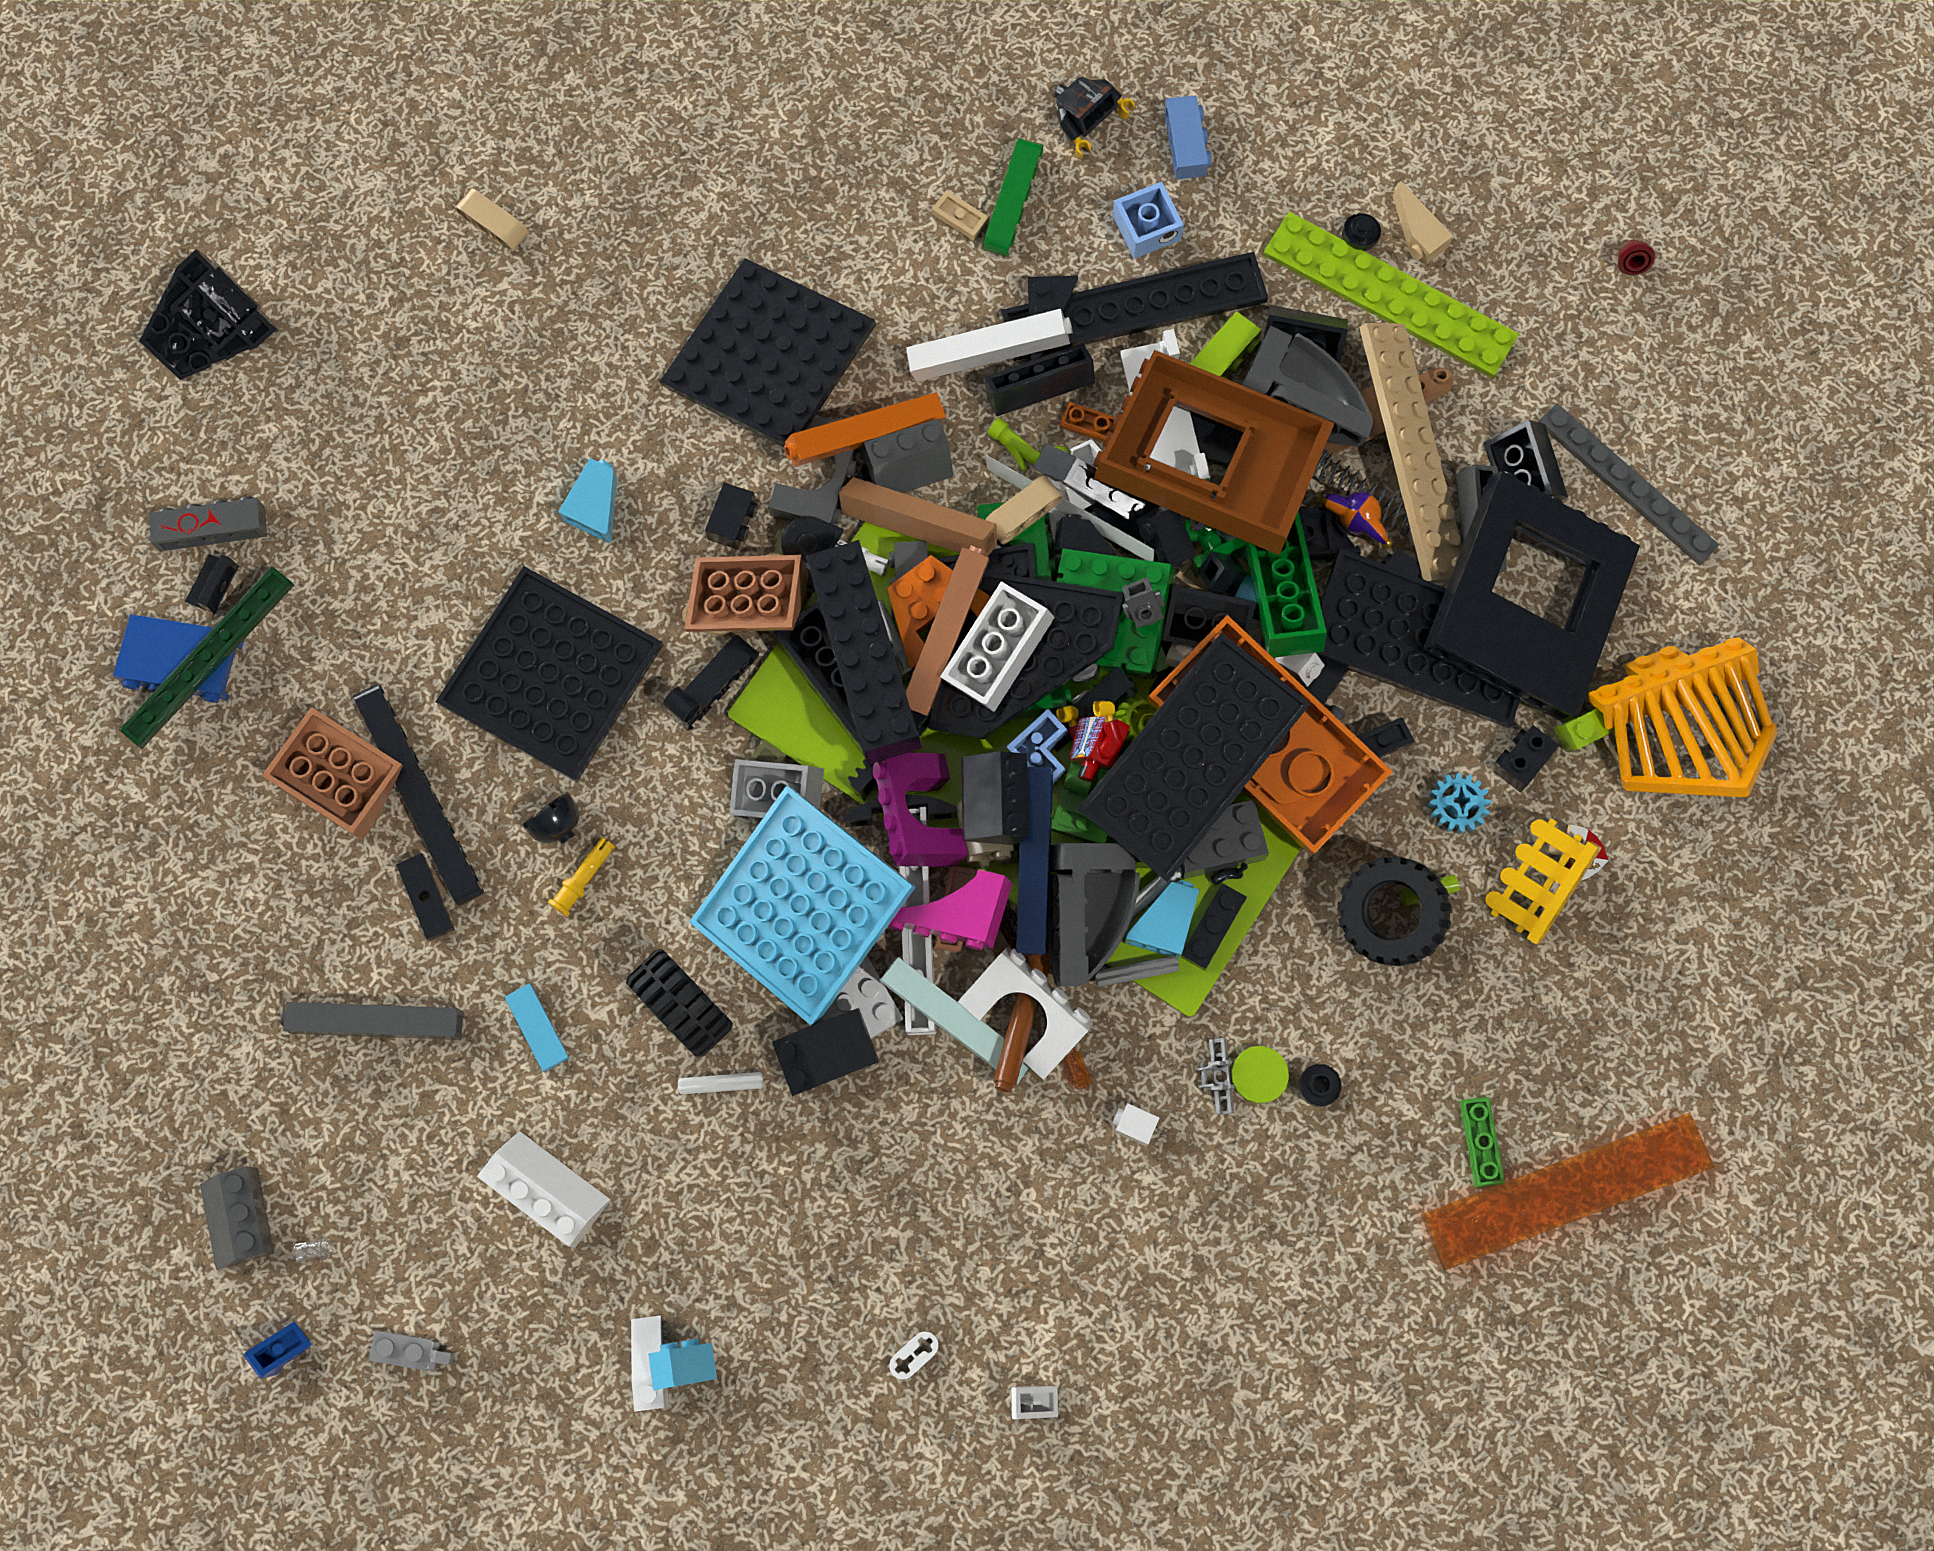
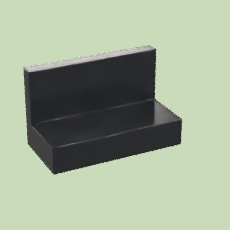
(212, 583)

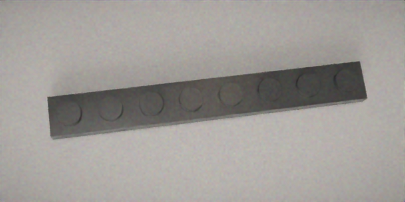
(1629, 484)

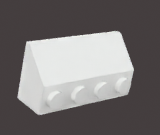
(544, 1189)

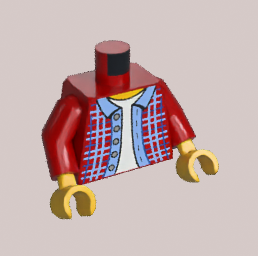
(1094, 738)

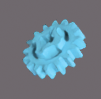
(1459, 815)

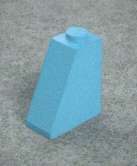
(592, 500)
(1167, 921)

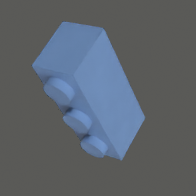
(1187, 137)

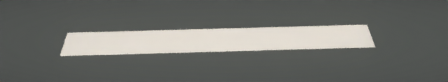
(1068, 508)

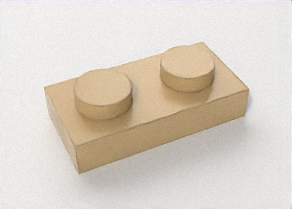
(960, 215)

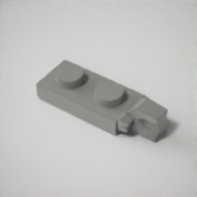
(408, 1351)

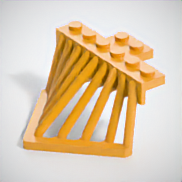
(1673, 679)

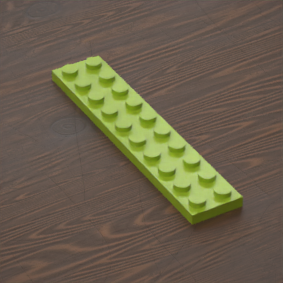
(1391, 294)

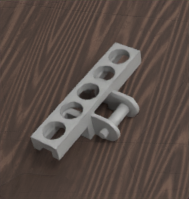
(1218, 1086)

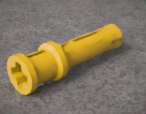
(574, 887)

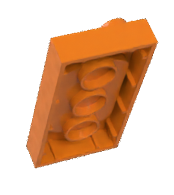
(1316, 770)

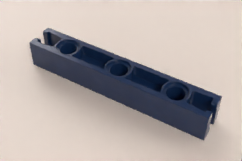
(1035, 866)

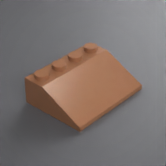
(746, 593)
(334, 773)

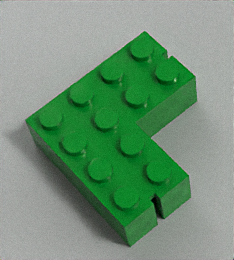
(1133, 645)

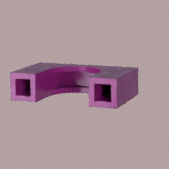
(909, 839)

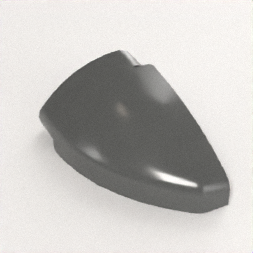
(1312, 381)
(1088, 907)

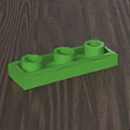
(1486, 1160)

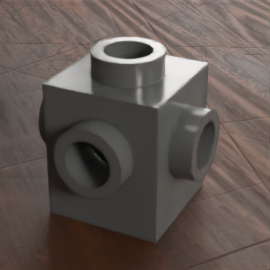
(1142, 603)

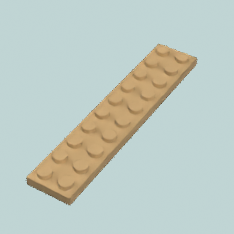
(1413, 449)

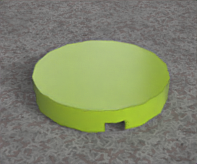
(1259, 1074)

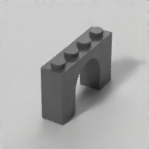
(824, 503)

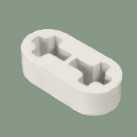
(909, 1350)

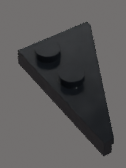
(1047, 295)

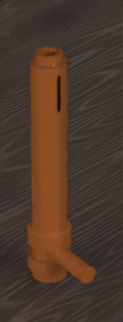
(1019, 1030)

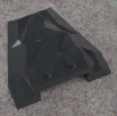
(203, 318)

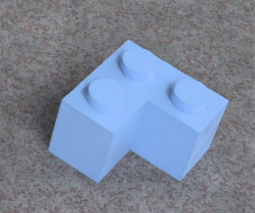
(1039, 740)

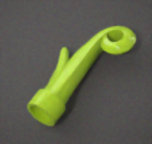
(1015, 444)

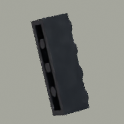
(1040, 379)

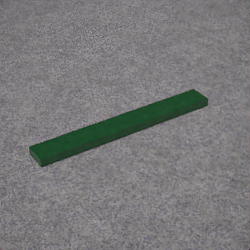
(206, 657)

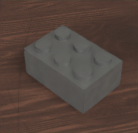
(1229, 843)

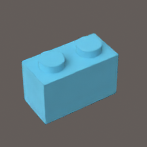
(682, 1365)

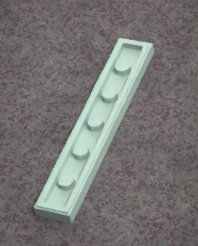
(945, 1012)

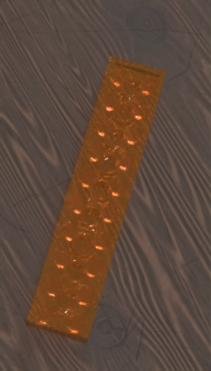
(1567, 1191)

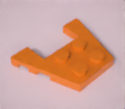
(917, 600)

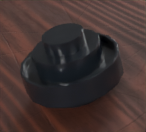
(1361, 231)
(1319, 1085)

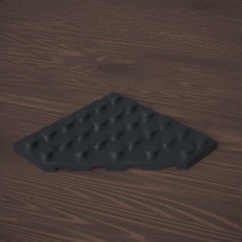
(1077, 638)

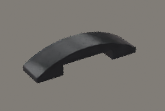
(937, 810)

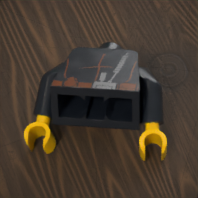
(1085, 106)

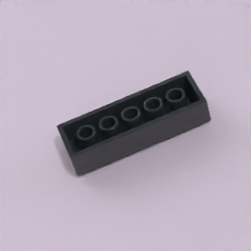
(813, 656)

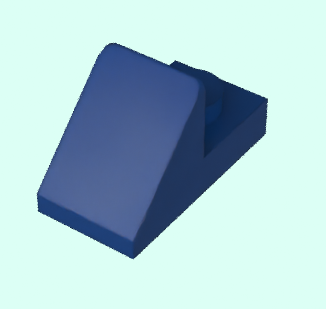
(277, 1350)

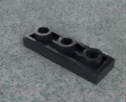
(418, 882)

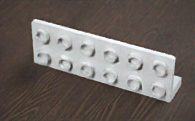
(1177, 441)

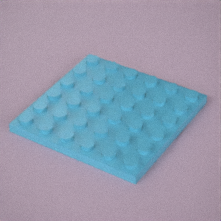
(802, 905)

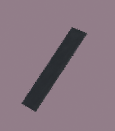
(1108, 689)

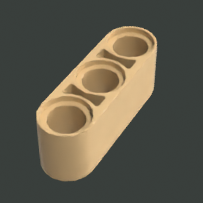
(493, 219)
(1025, 508)

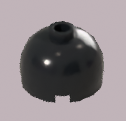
(554, 821)

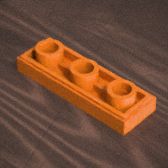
(1086, 421)

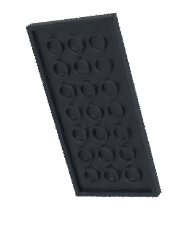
(1380, 626)
(1194, 757)

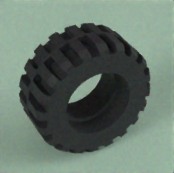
(1356, 900)
(679, 1003)

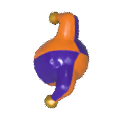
(1358, 514)

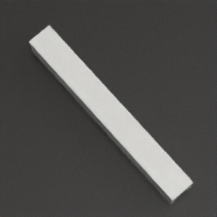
(918, 949)

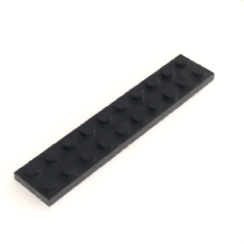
(1158, 300)

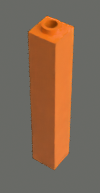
(853, 431)

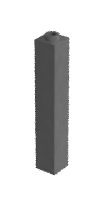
(372, 1020)

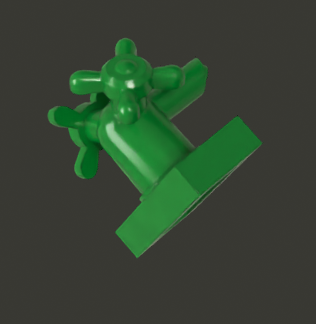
(1210, 541)

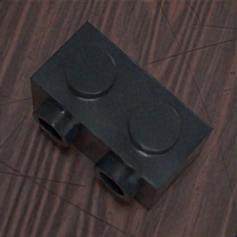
(731, 516)
(1167, 535)
(1526, 758)

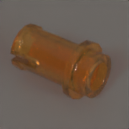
(1078, 1071)

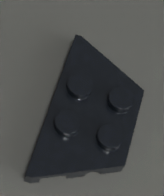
(1324, 534)

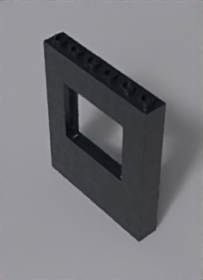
(1507, 642)

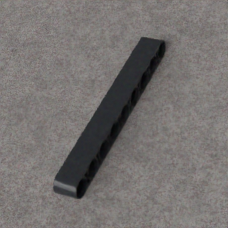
(418, 796)

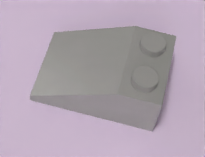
(760, 783)

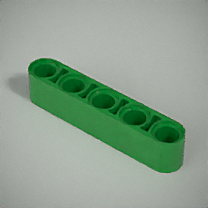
(1011, 198)

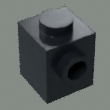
(1222, 572)

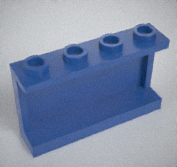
(157, 647)

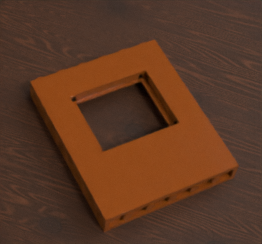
(1264, 476)

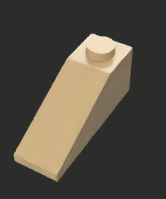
(1422, 230)

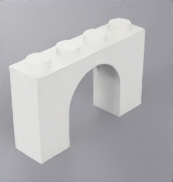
(1064, 1022)

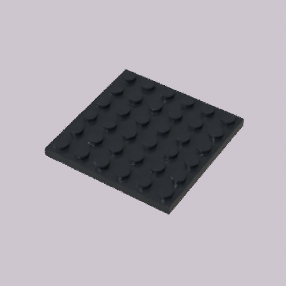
(768, 353)
(549, 673)

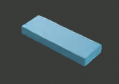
(537, 1027)

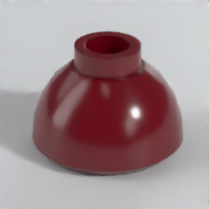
(1635, 257)

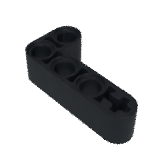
(711, 683)

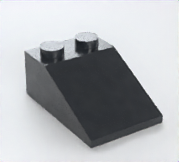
(825, 1051)

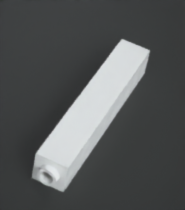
(989, 345)

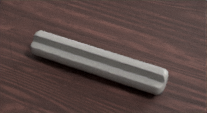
(1136, 971)

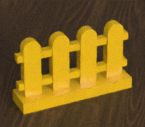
(1537, 893)

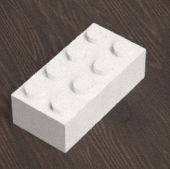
(997, 646)

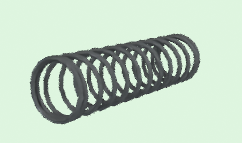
(1323, 461)

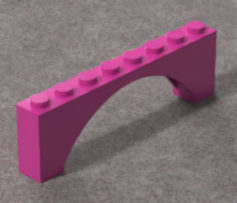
(966, 915)

